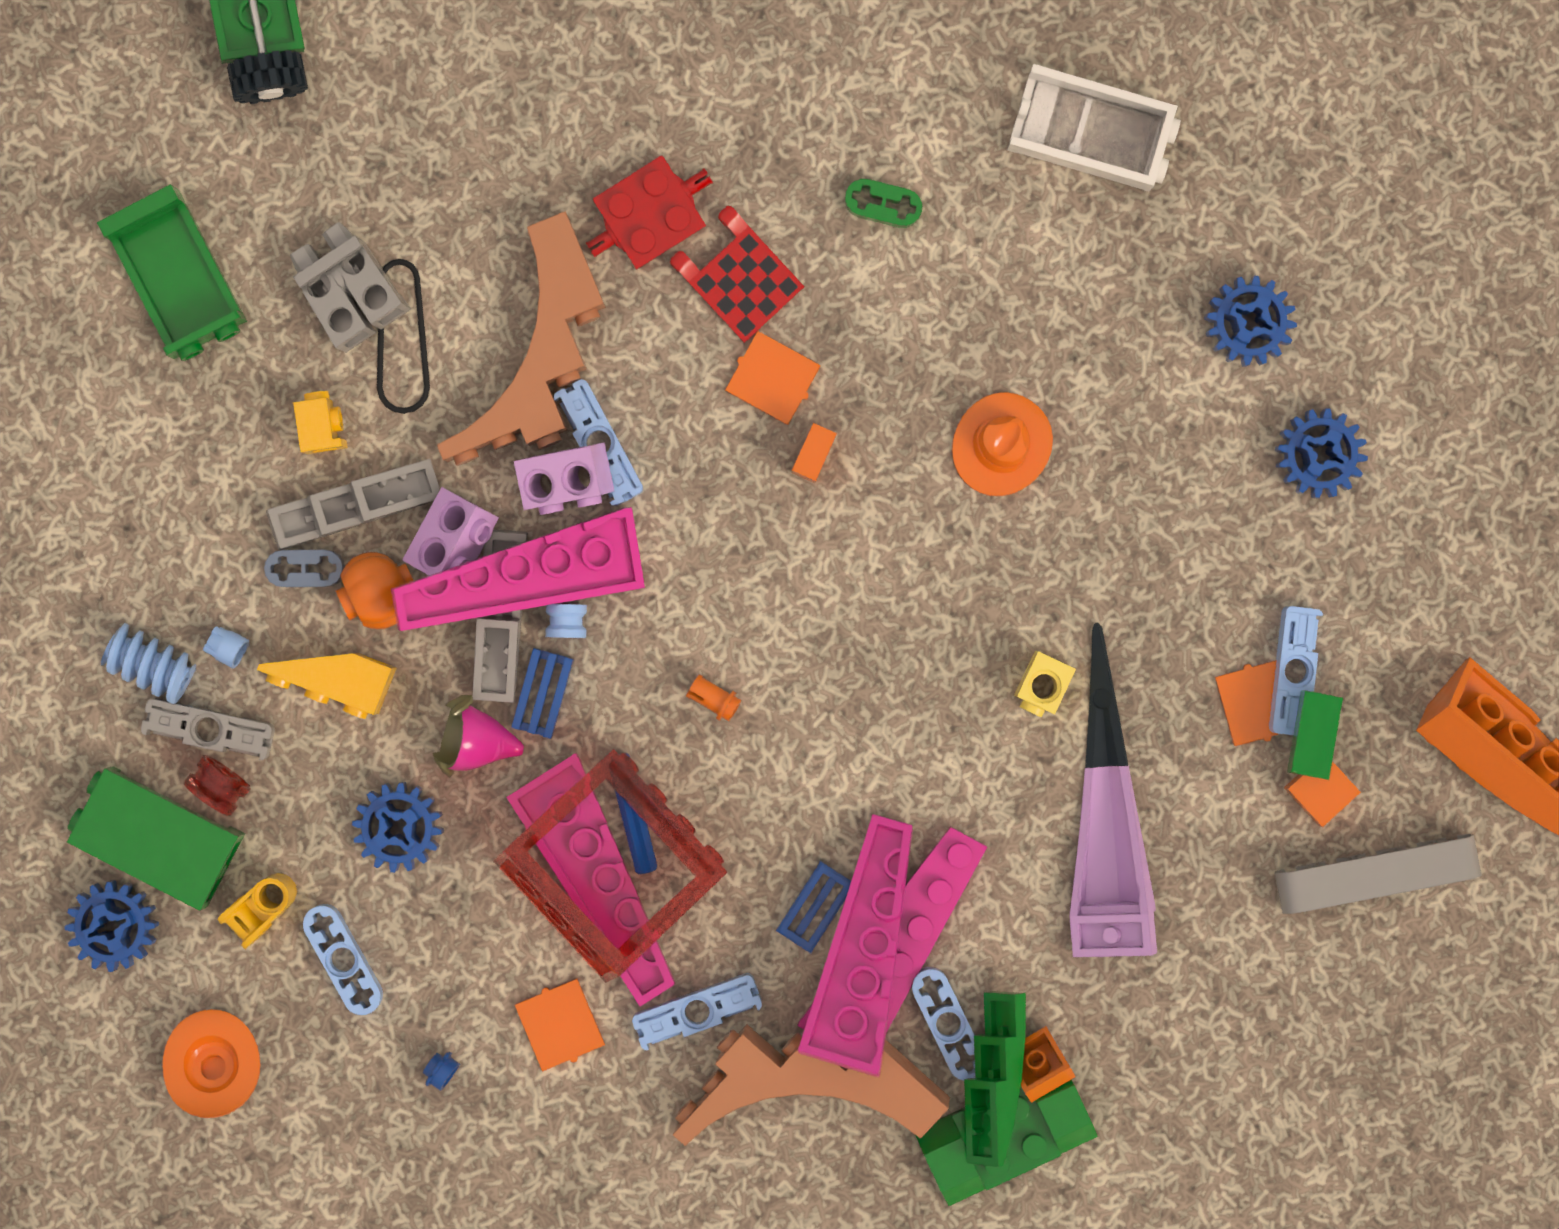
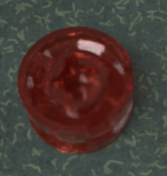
(217, 785)

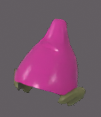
(473, 739)

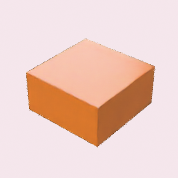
(814, 453)
(1322, 797)
(1043, 1065)

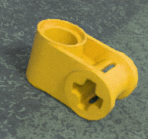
(254, 912)

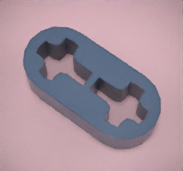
(304, 558)

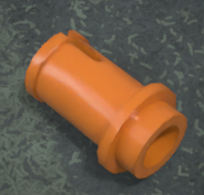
(714, 698)

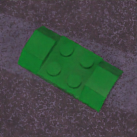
(1039, 1136)

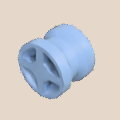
(566, 621)

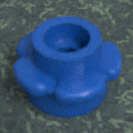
(440, 1070)

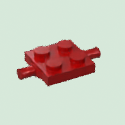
(649, 212)

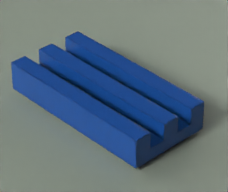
(533, 727)
(795, 936)

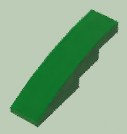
(995, 1090)

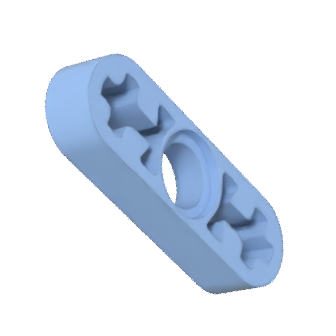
(325, 956)
(924, 1000)

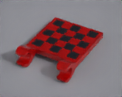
(744, 281)

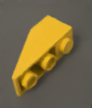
(347, 678)

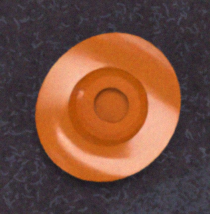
(1002, 444)
(211, 1064)

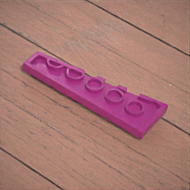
(552, 569)
(927, 907)
(857, 979)

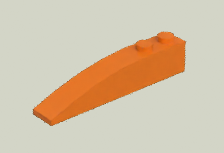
(1496, 742)

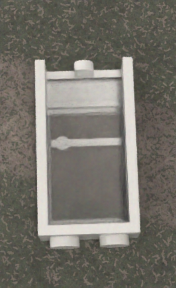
(1094, 128)

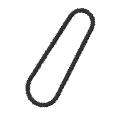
(380, 354)

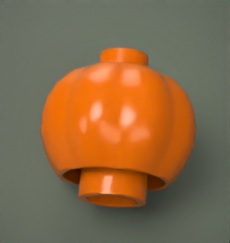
(368, 589)

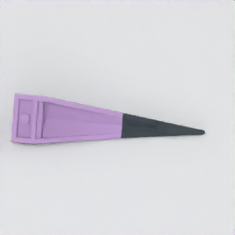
(1112, 880)

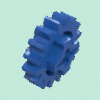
(1267, 328)
(1311, 469)
(386, 811)
(118, 940)

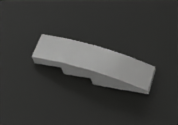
(353, 504)
(498, 638)

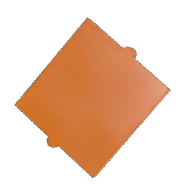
(772, 378)
(1248, 702)
(559, 1024)

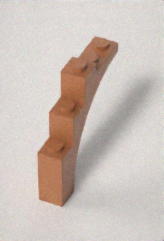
(553, 356)
(760, 1072)

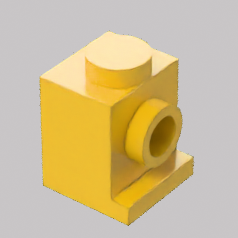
(318, 423)

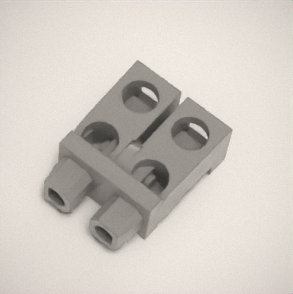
(346, 273)

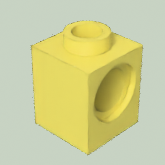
(1061, 676)

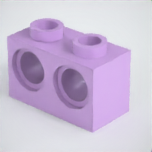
(563, 470)
(450, 534)

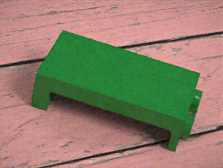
(174, 272)
(153, 838)

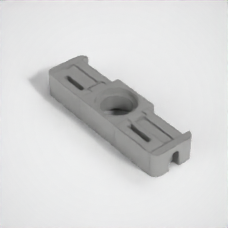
(182, 723)

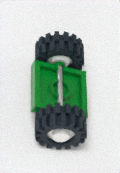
(262, 48)

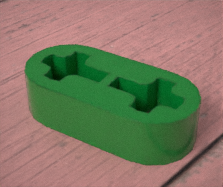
(885, 193)

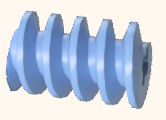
(147, 664)

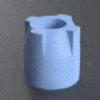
(226, 646)

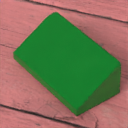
(1314, 734)

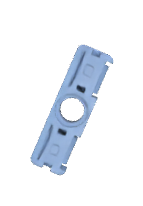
(588, 417)
(1295, 641)
(670, 1017)

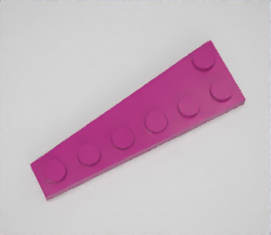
(593, 871)

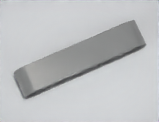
(1380, 875)

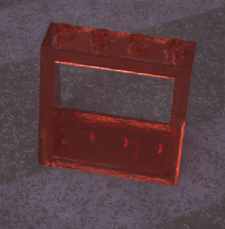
(564, 914)

